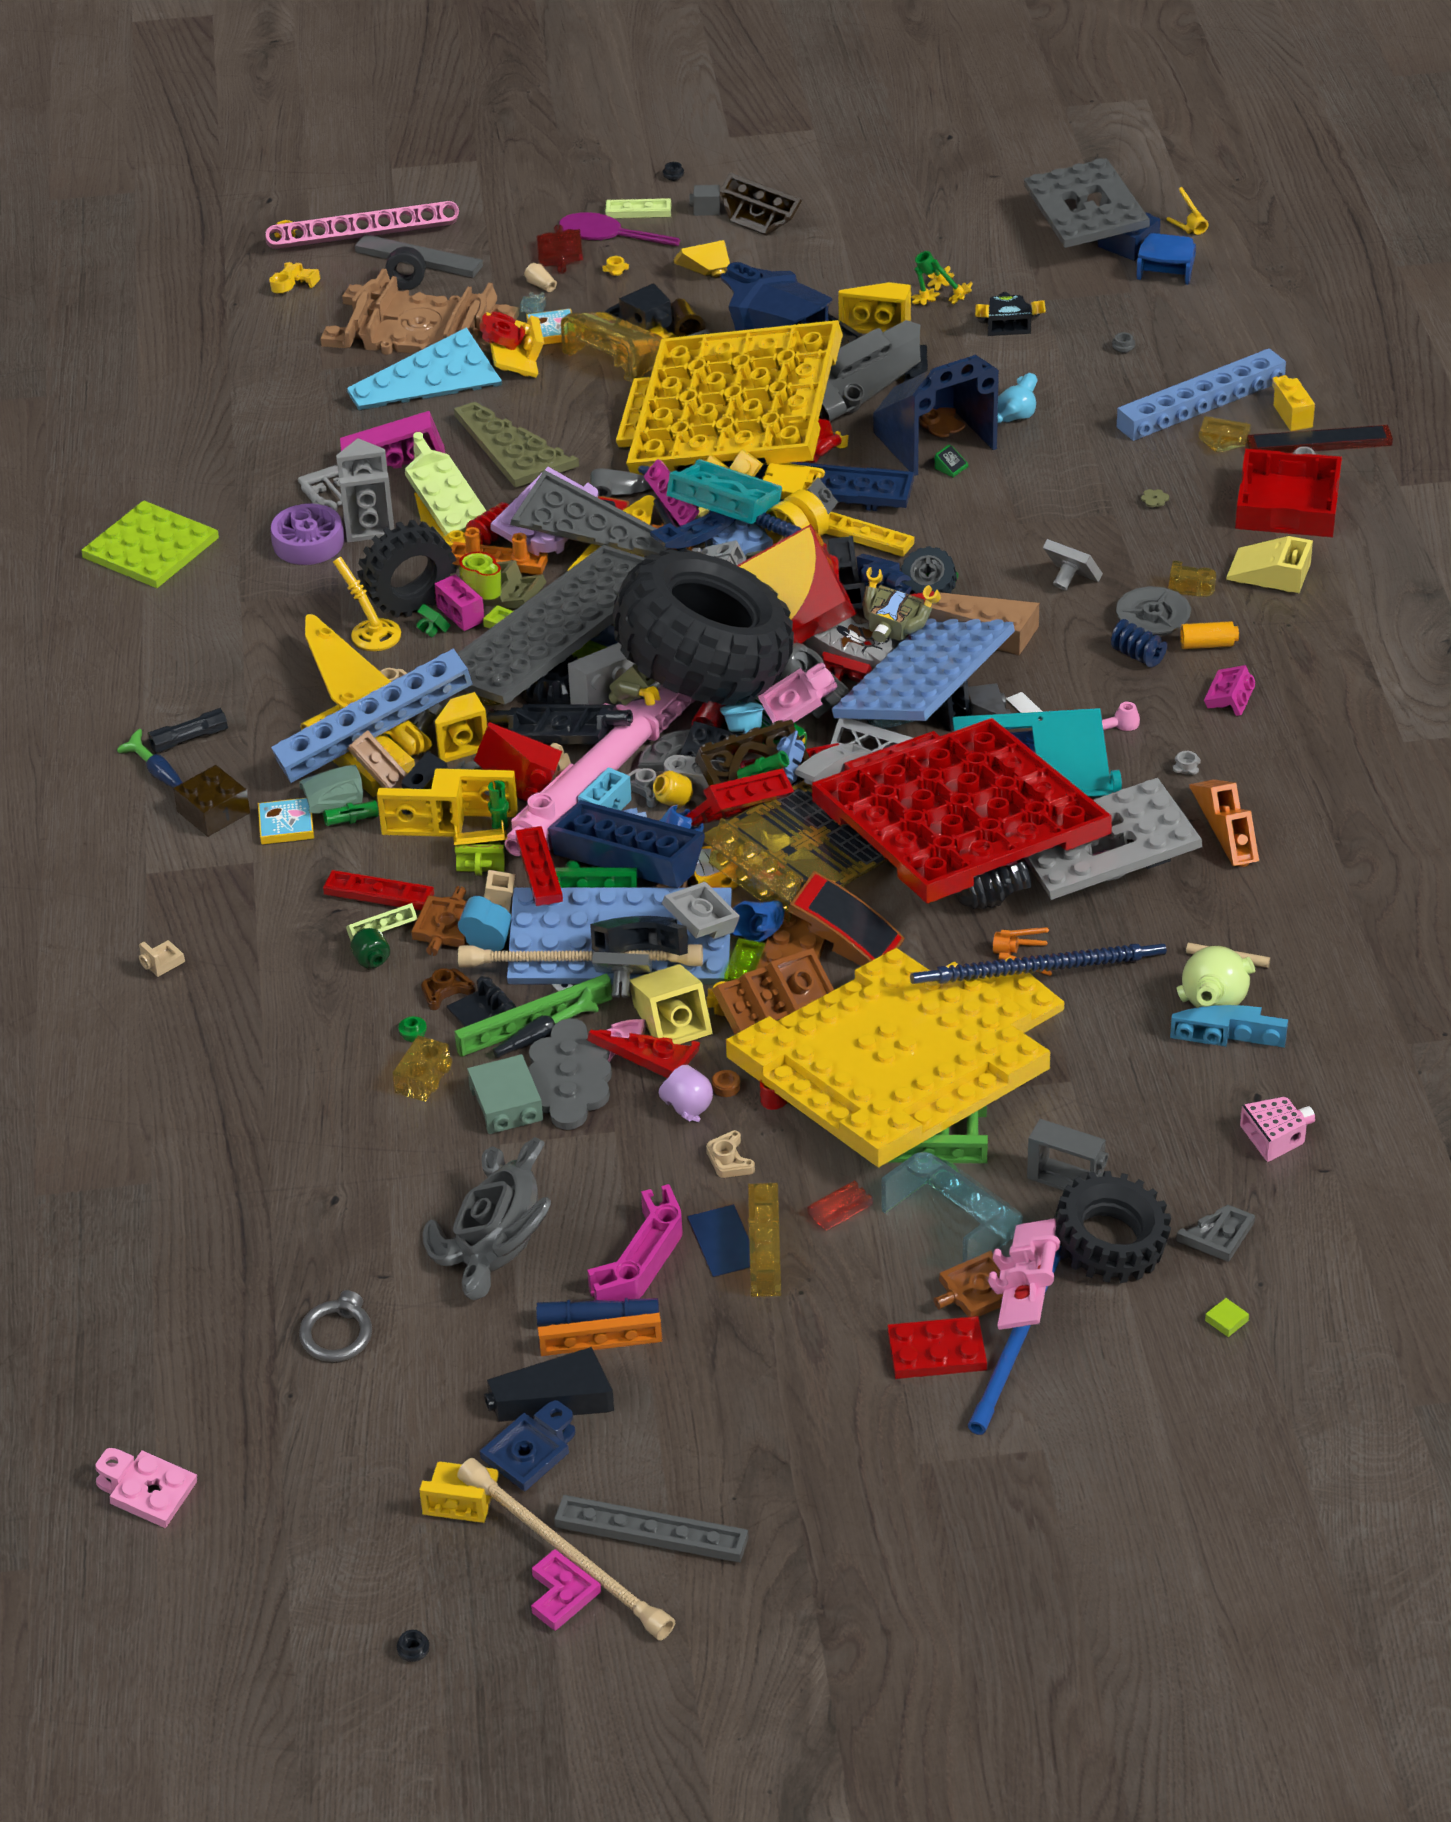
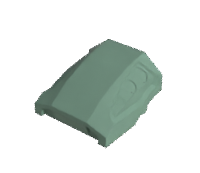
(333, 789)

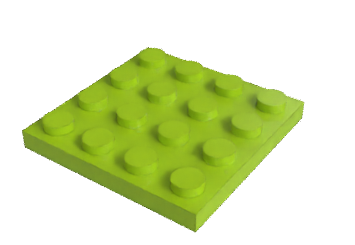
(150, 544)

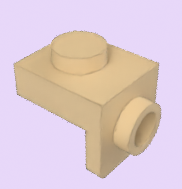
(161, 958)

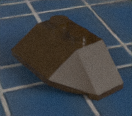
(757, 205)

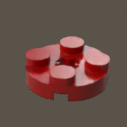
(501, 330)

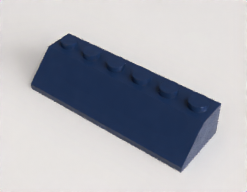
(626, 840)

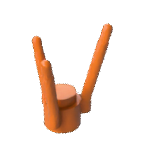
(1007, 943)

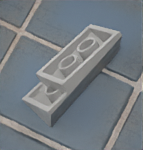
(364, 491)

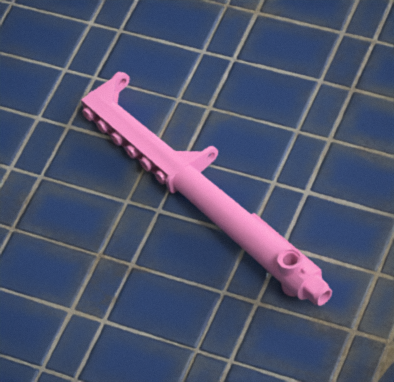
(610, 752)

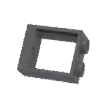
(1067, 1140)

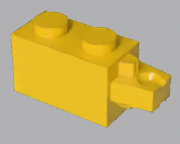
(1293, 403)

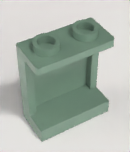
(505, 1093)

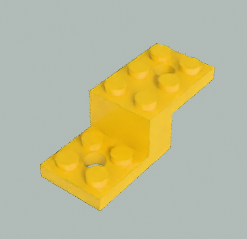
(439, 809)

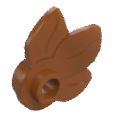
(941, 422)

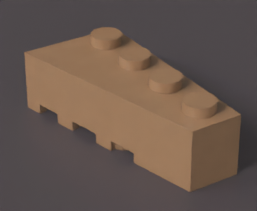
(965, 608)

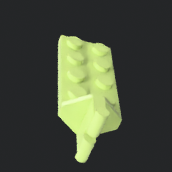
(442, 487)

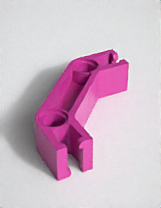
(644, 1254)

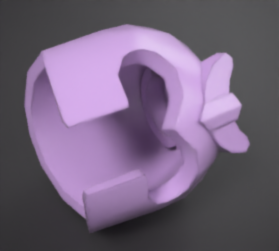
(687, 1091)

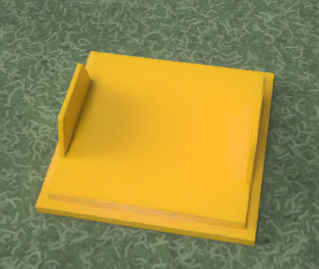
(480, 836)

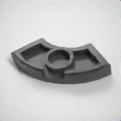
(668, 745)

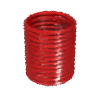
(710, 714)

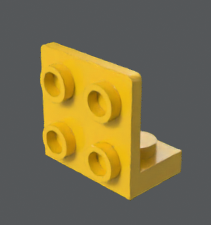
(452, 1498)

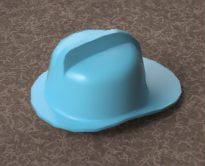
(743, 716)

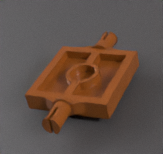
(440, 921)
(970, 1287)

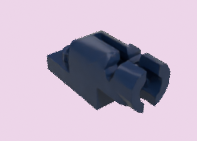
(890, 570)

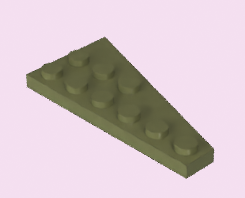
(513, 450)

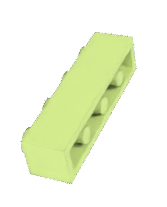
(385, 920)

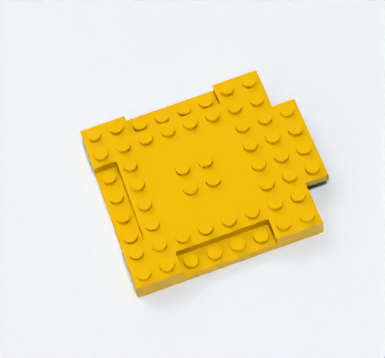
(731, 395)
(893, 1057)

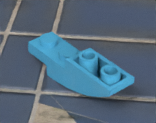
(1224, 1022)

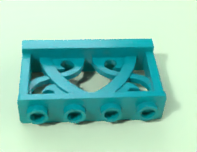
(723, 491)

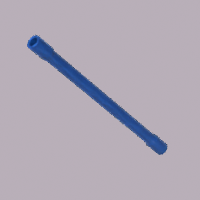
(985, 1408)

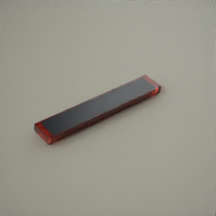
(1323, 439)

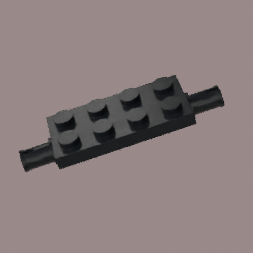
(562, 722)

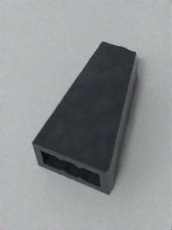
(570, 1379)

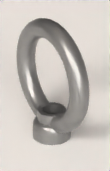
(347, 1306)

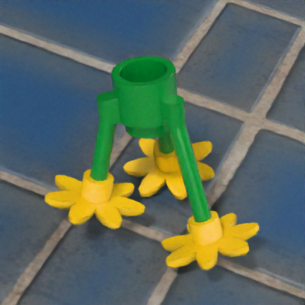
(930, 266)

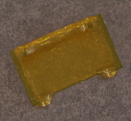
(630, 345)

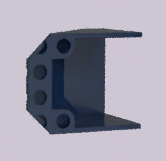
(965, 384)

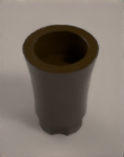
(685, 319)

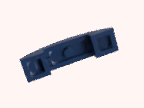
(692, 532)

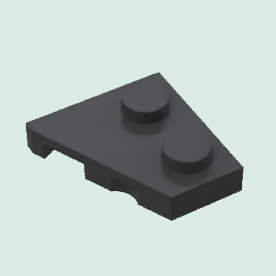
(1219, 1233)

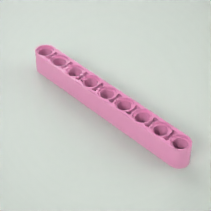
(353, 231)

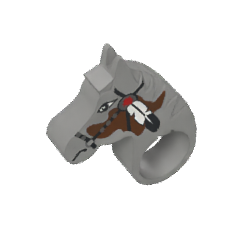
(852, 642)

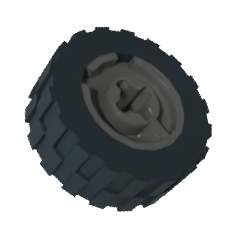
(931, 561)

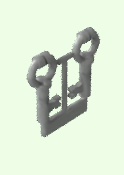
(311, 491)

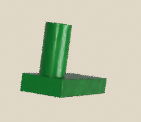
(575, 877)

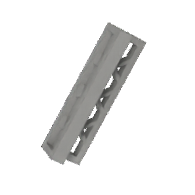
(867, 731)

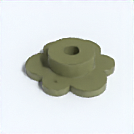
(1154, 498)

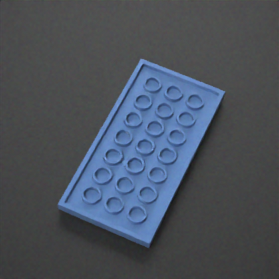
(924, 670)
(568, 928)

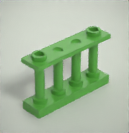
(955, 1148)

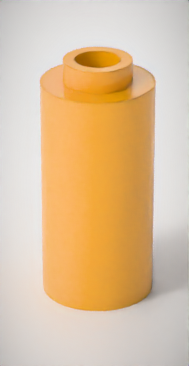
(1208, 635)

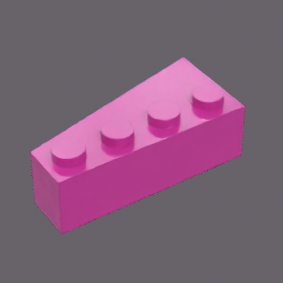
(398, 438)

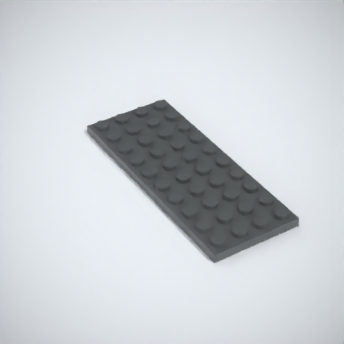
(547, 626)

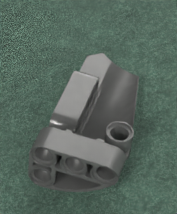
(869, 366)

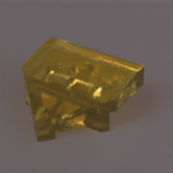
(1223, 434)

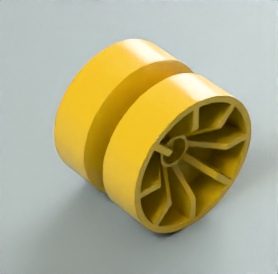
(801, 510)

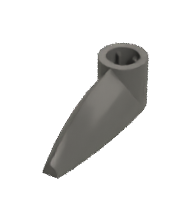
(617, 482)

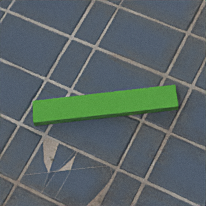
(504, 1025)

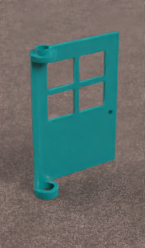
(1068, 742)

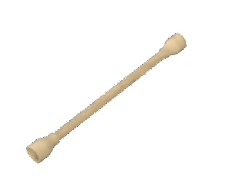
(472, 956)
(653, 1619)

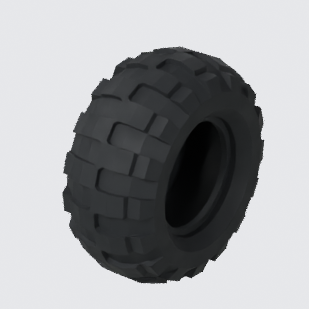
(703, 627)

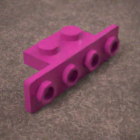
(658, 478)

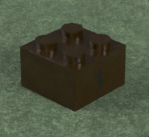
(211, 800)

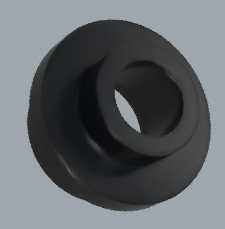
(673, 171)
(410, 1639)

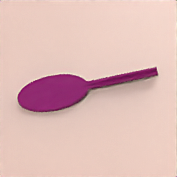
(600, 227)

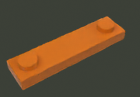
(600, 1334)

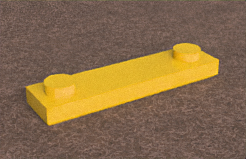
(869, 534)

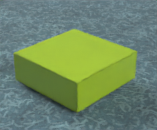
(1227, 1317)

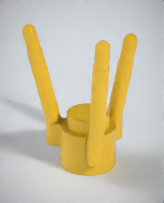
(1195, 221)

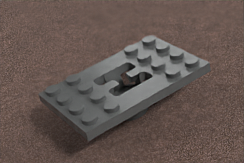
(1088, 222)

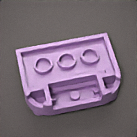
(536, 540)

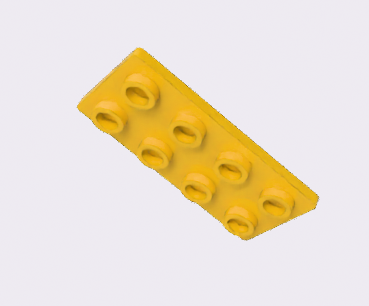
(525, 355)

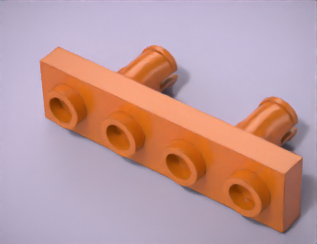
(525, 560)

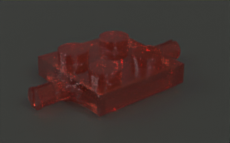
(560, 248)

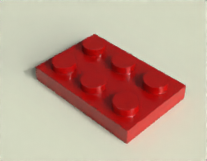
(937, 1347)

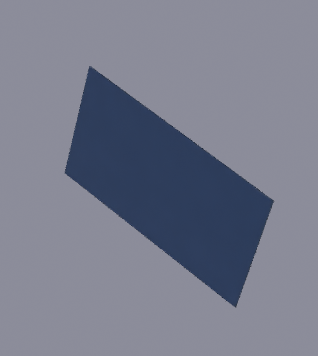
(722, 1239)

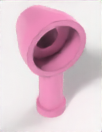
(1125, 718)

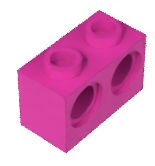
(459, 602)

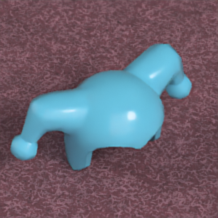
(1018, 400)

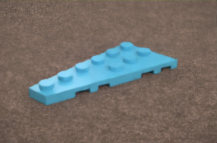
(432, 372)

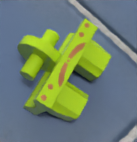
(480, 857)

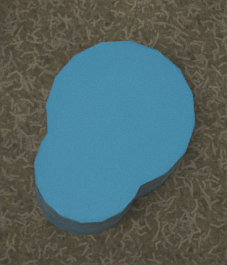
(485, 924)

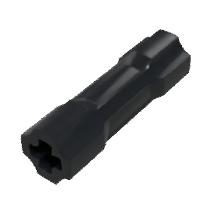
(170, 736)

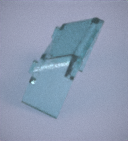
(996, 1215)

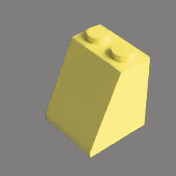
(672, 1004)

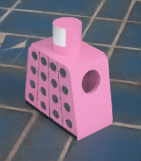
(1275, 1125)

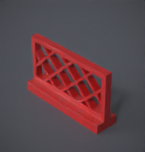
(739, 795)

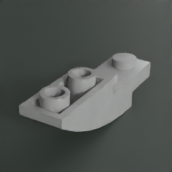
(829, 762)

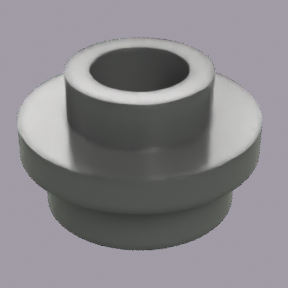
(1123, 342)

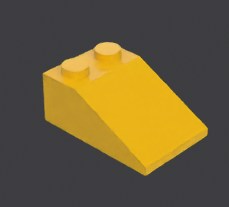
(875, 306)

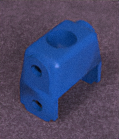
(1167, 255)

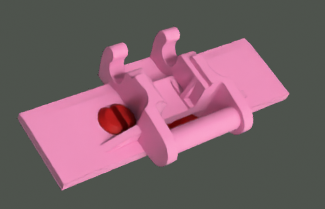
(1025, 1273)

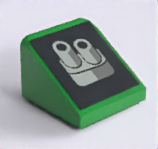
(950, 461)

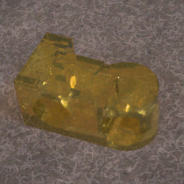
(1192, 580)

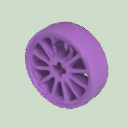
(307, 534)

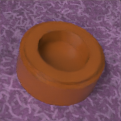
(726, 1083)

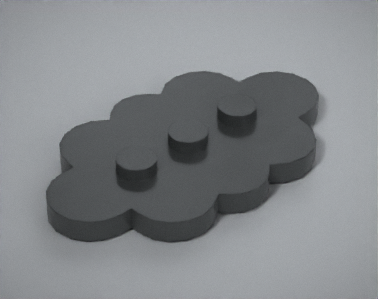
(570, 1074)

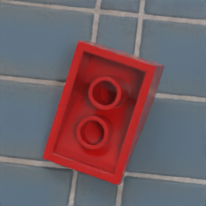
(529, 759)

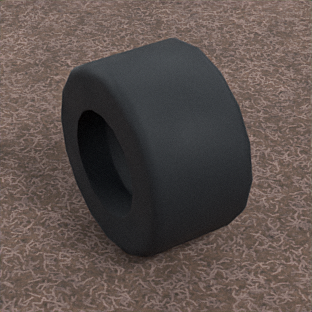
(410, 255)

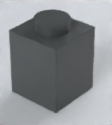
(705, 200)

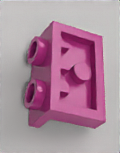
(1231, 687)

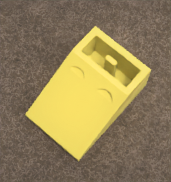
(1273, 564)

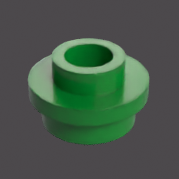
(412, 1027)

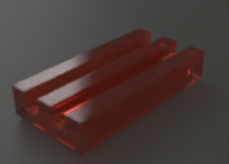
(836, 1203)

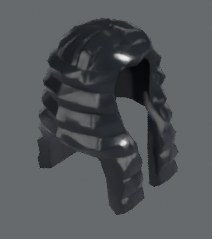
(995, 885)

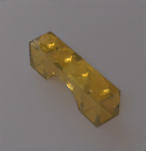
(764, 1240)

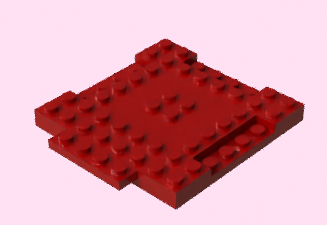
(959, 806)

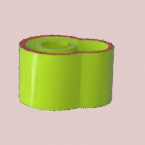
(481, 574)

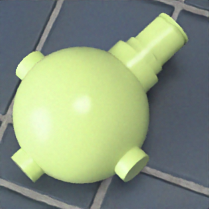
(1215, 977)

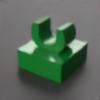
(433, 620)

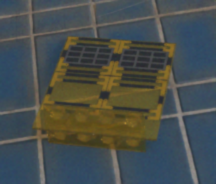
(782, 843)

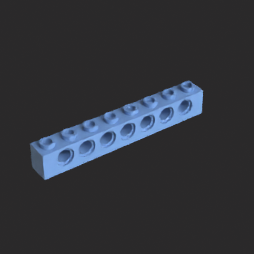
(1199, 394)
(375, 712)

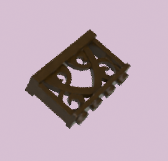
(754, 741)

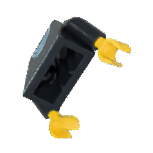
(1009, 314)

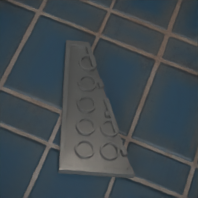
(572, 513)

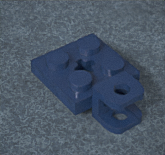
(540, 1435)

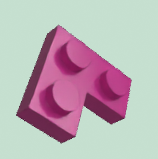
(568, 1591)

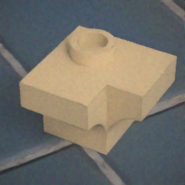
(500, 889)

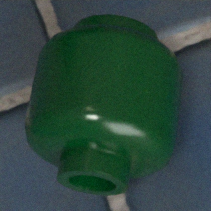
(370, 948)

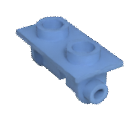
(795, 751)

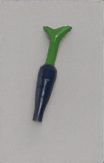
(156, 764)

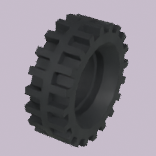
(394, 549)
(1121, 1201)

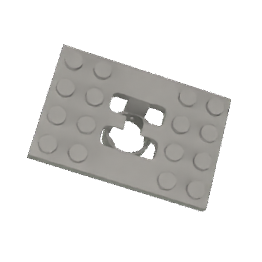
(1145, 816)

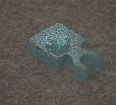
(533, 303)

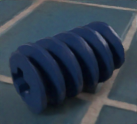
(1138, 643)

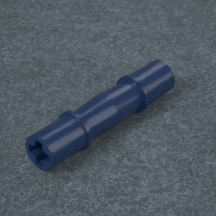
(572, 1312)

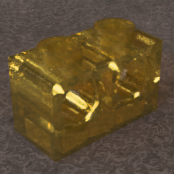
(422, 1068)

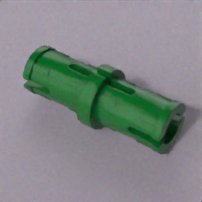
(762, 765)
(498, 805)
(350, 813)

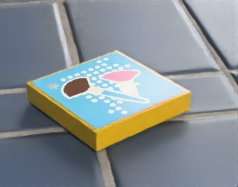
(550, 324)
(285, 821)

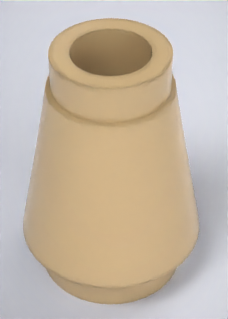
(538, 276)

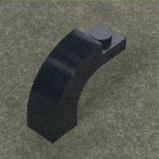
(844, 550)
(639, 933)

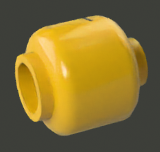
(672, 789)

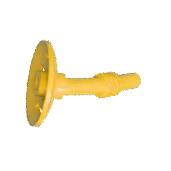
(375, 625)

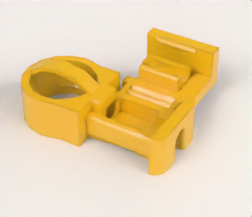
(285, 280)

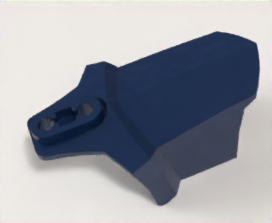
(771, 298)

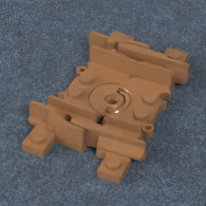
(408, 323)

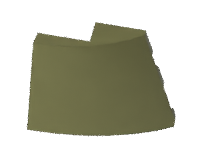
(515, 588)

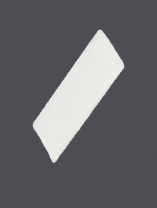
(1023, 703)

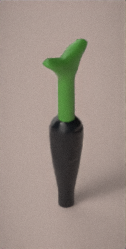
(542, 1025)

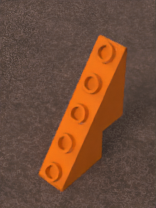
(1230, 823)

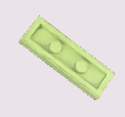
(638, 208)

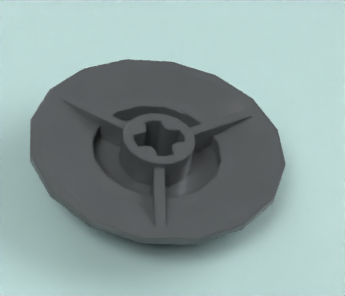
(1154, 609)

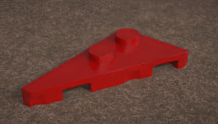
(647, 1051)

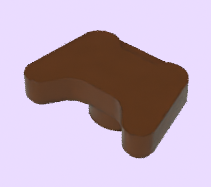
(444, 984)

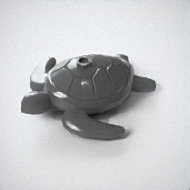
(492, 1220)

